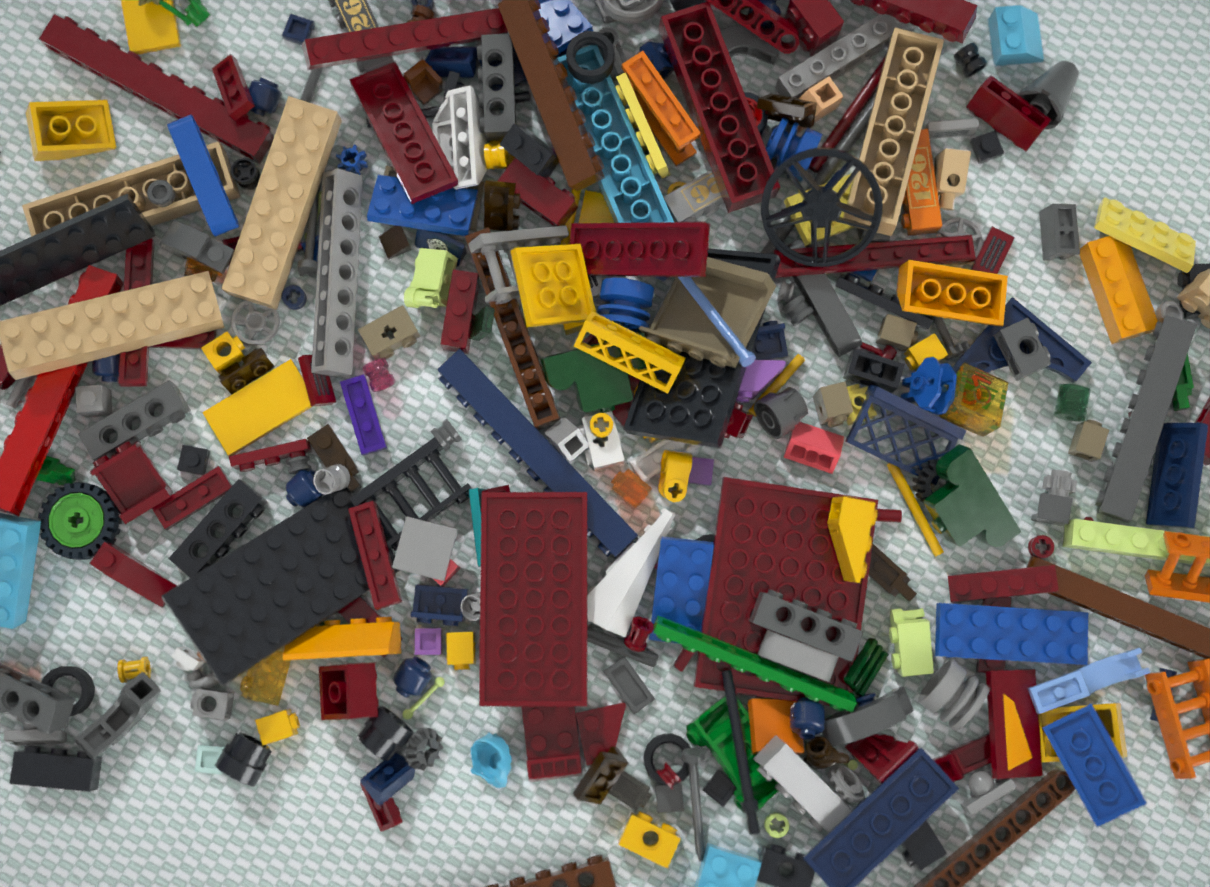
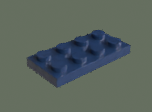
(1177, 475)

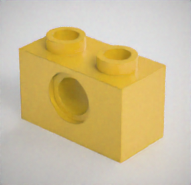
(659, 852)

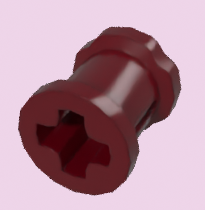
(638, 635)

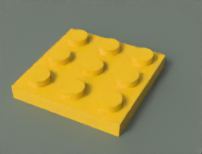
(553, 284)

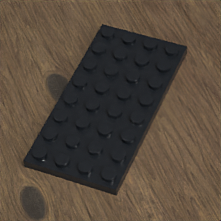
(702, 393)
(272, 588)

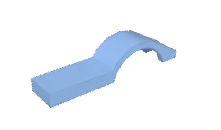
(1086, 680)

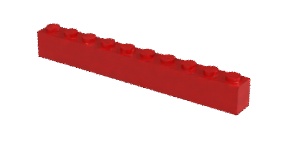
(45, 409)

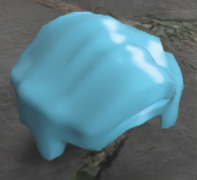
(491, 759)

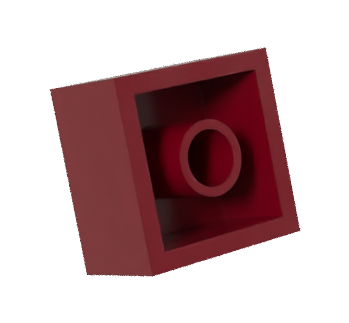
(816, 23)
(348, 691)

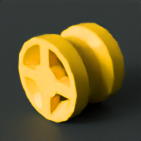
(495, 156)

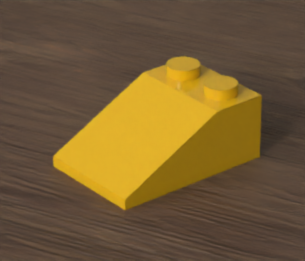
(69, 129)
(1109, 714)

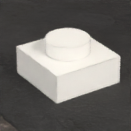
(187, 659)

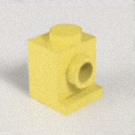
(856, 391)

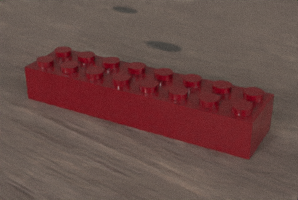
(717, 105)

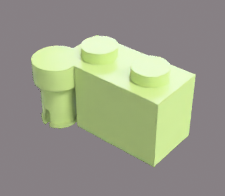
(431, 279)
(911, 642)

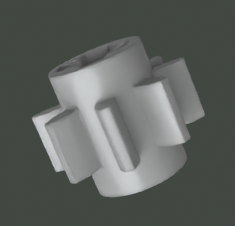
(1059, 483)

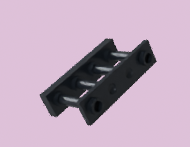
(409, 469)

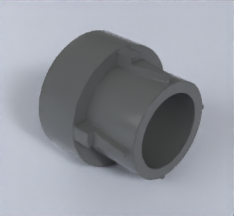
(780, 412)

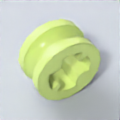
(773, 832)

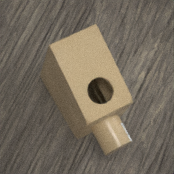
(951, 166)

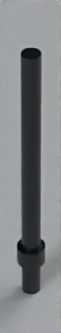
(749, 805)

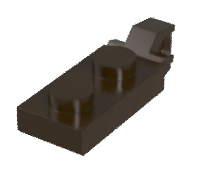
(333, 452)
(889, 575)

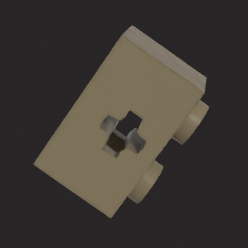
(376, 334)
(833, 404)

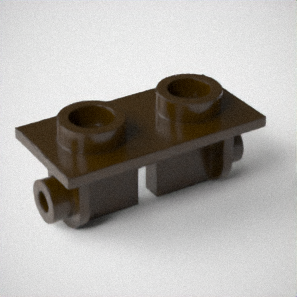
(237, 377)

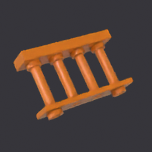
(662, 109)
(1178, 585)
(1167, 714)

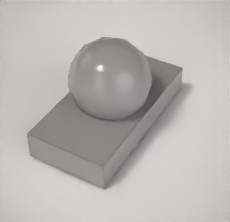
(32, 736)
(985, 791)

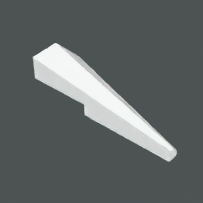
(620, 591)

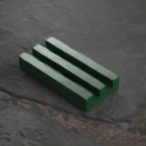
(868, 669)

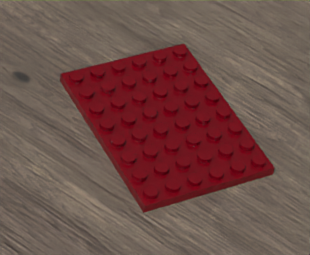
(780, 543)

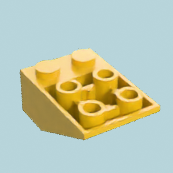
(850, 529)

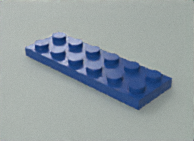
(1011, 634)

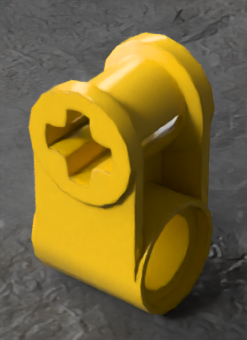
(674, 471)

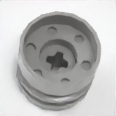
(959, 698)

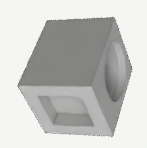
(223, 707)

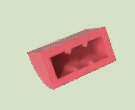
(814, 447)

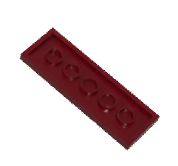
(403, 132)
(643, 248)

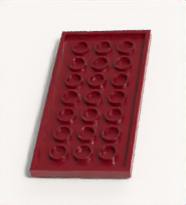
(533, 599)

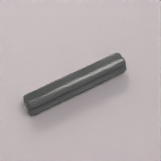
(617, 645)

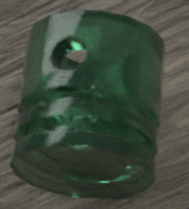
(1072, 402)

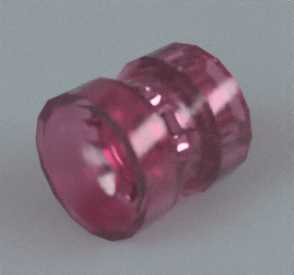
(379, 375)

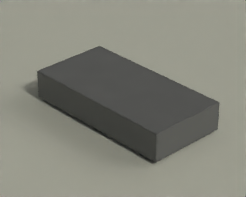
(629, 685)

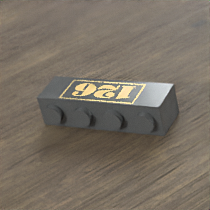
(357, 16)

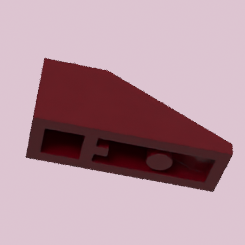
(131, 573)

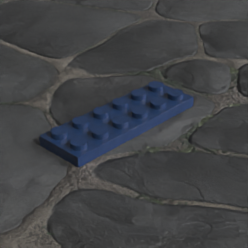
(881, 822)

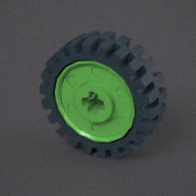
(76, 502)

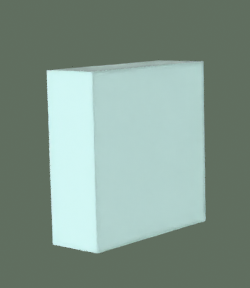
(206, 759)

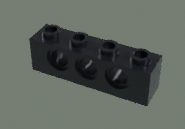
(186, 555)

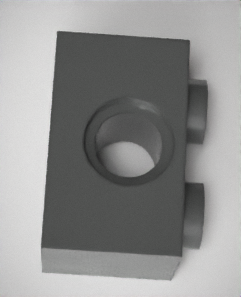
(1019, 362)

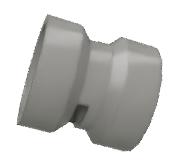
(331, 479)
(471, 607)

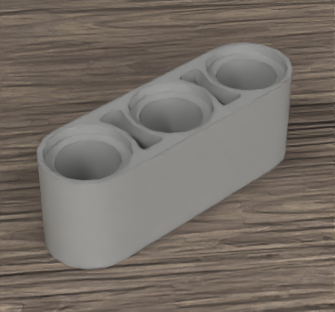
(798, 655)

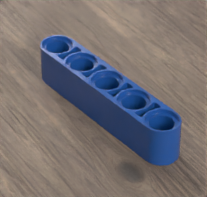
(203, 175)

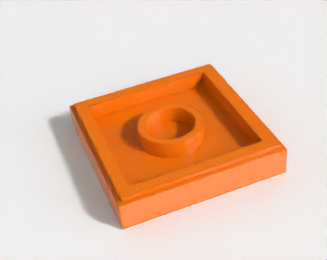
(769, 719)

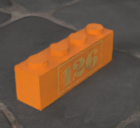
(921, 196)

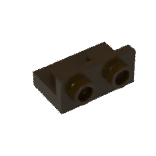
(794, 109)
(500, 206)
(601, 776)

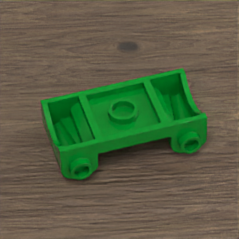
(714, 731)

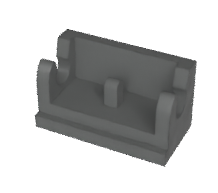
(1059, 231)

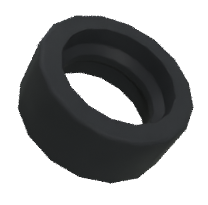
(584, 39)
(82, 676)
(648, 754)

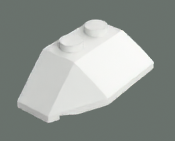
(460, 135)

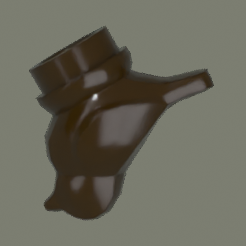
(823, 755)

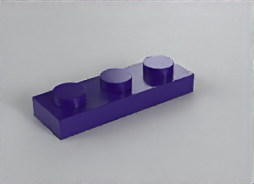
(363, 415)

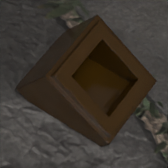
(394, 242)

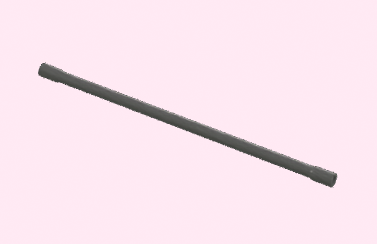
(829, 167)

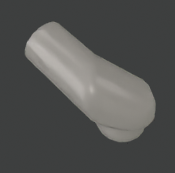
(198, 682)

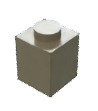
(897, 333)
(1088, 440)

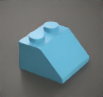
(1015, 36)

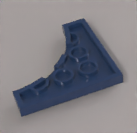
(987, 356)

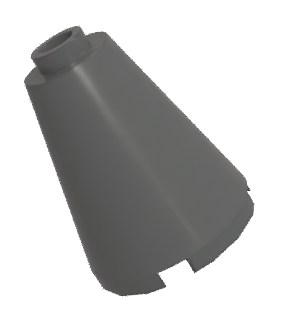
(1052, 91)

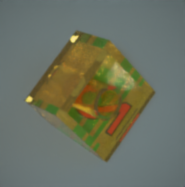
(977, 401)

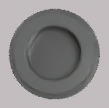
(161, 193)

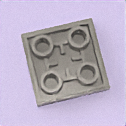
(425, 548)

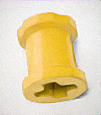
(126, 668)

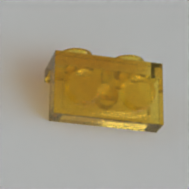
(266, 680)

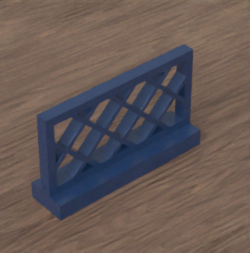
(910, 413)

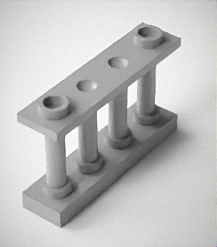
(507, 240)

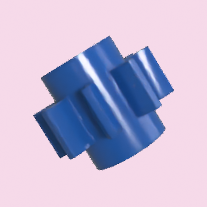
(349, 153)

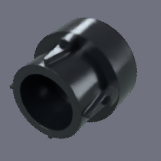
(385, 734)
(244, 759)

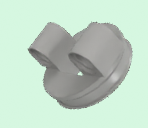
(627, 12)

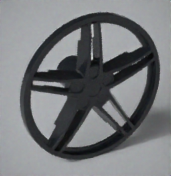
(821, 207)

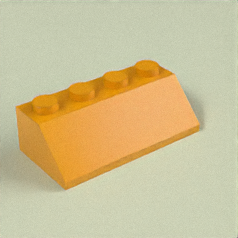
(1118, 289)
(952, 292)
(346, 640)

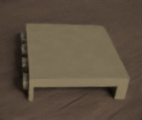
(737, 296)

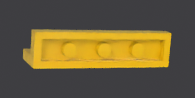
(633, 343)

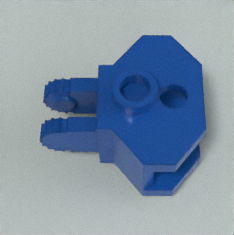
(929, 386)

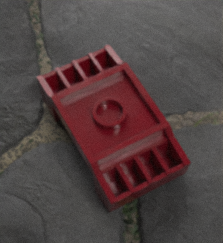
(551, 742)

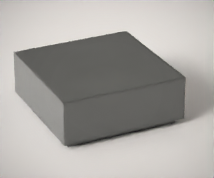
(669, 799)

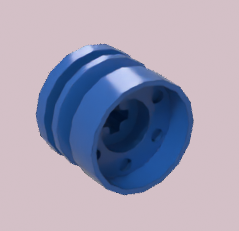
(785, 144)
(625, 302)

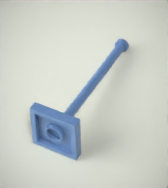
(746, 357)

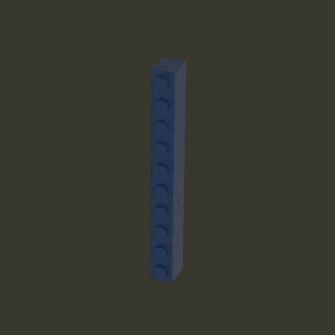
(533, 449)

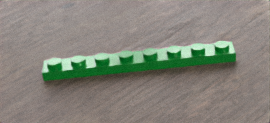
(762, 667)

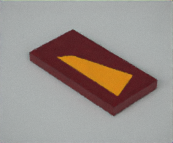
(1013, 724)

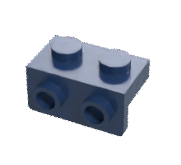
(770, 342)
(439, 604)

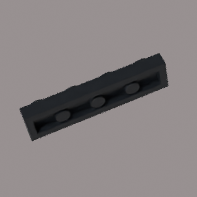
(875, 295)

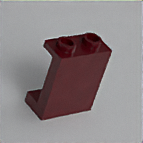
(131, 480)

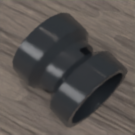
(970, 59)
(243, 169)

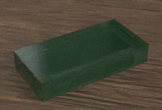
(482, 323)

